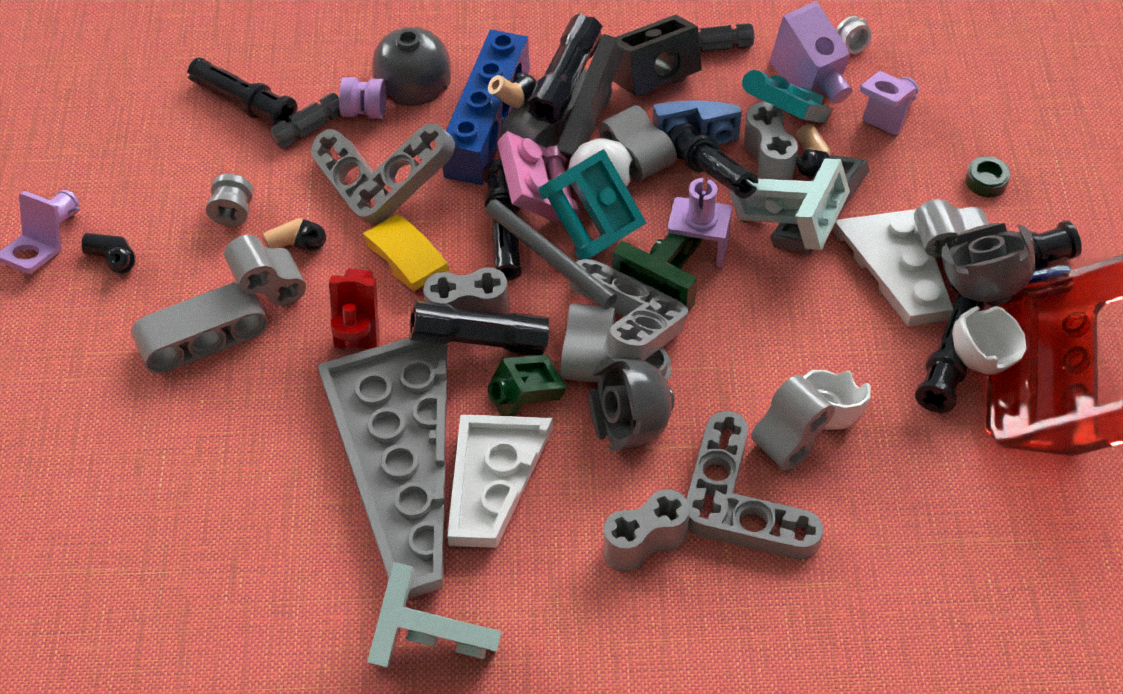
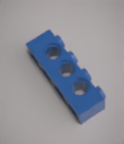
(479, 114)

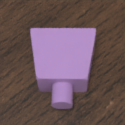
(812, 53)

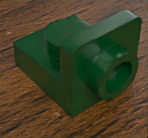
(524, 381)

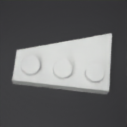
(898, 261)
(491, 473)

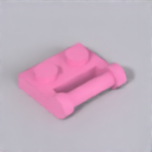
(525, 171)

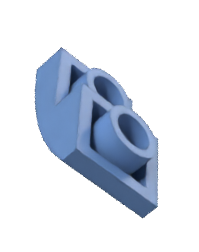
(712, 118)

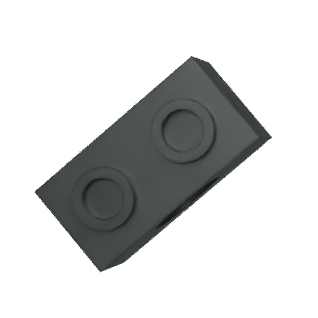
(658, 55)

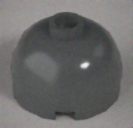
(412, 65)
(990, 262)
(630, 402)

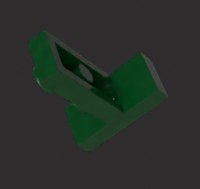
(661, 266)

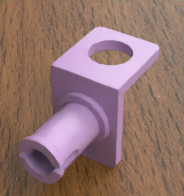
(888, 101)
(702, 217)
(39, 229)

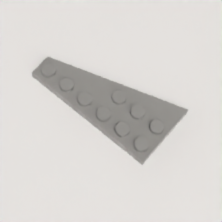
(394, 436)

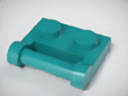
(788, 97)
(603, 198)

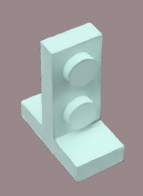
(806, 203)
(422, 626)

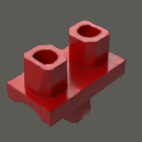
(354, 309)

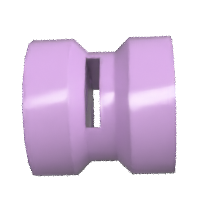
(362, 98)

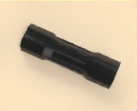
(555, 88)
(446, 324)

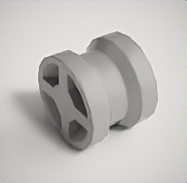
(229, 200)

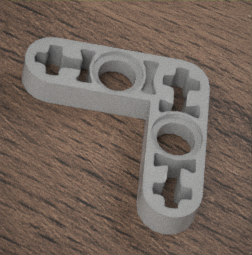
(371, 182)
(649, 314)
(731, 507)

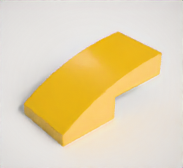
(406, 251)

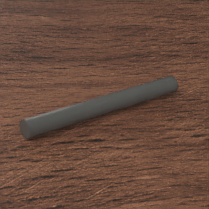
(551, 254)

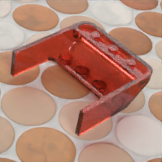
(1052, 392)

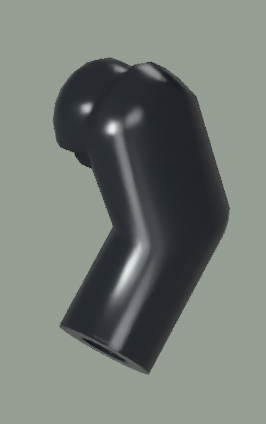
(114, 248)

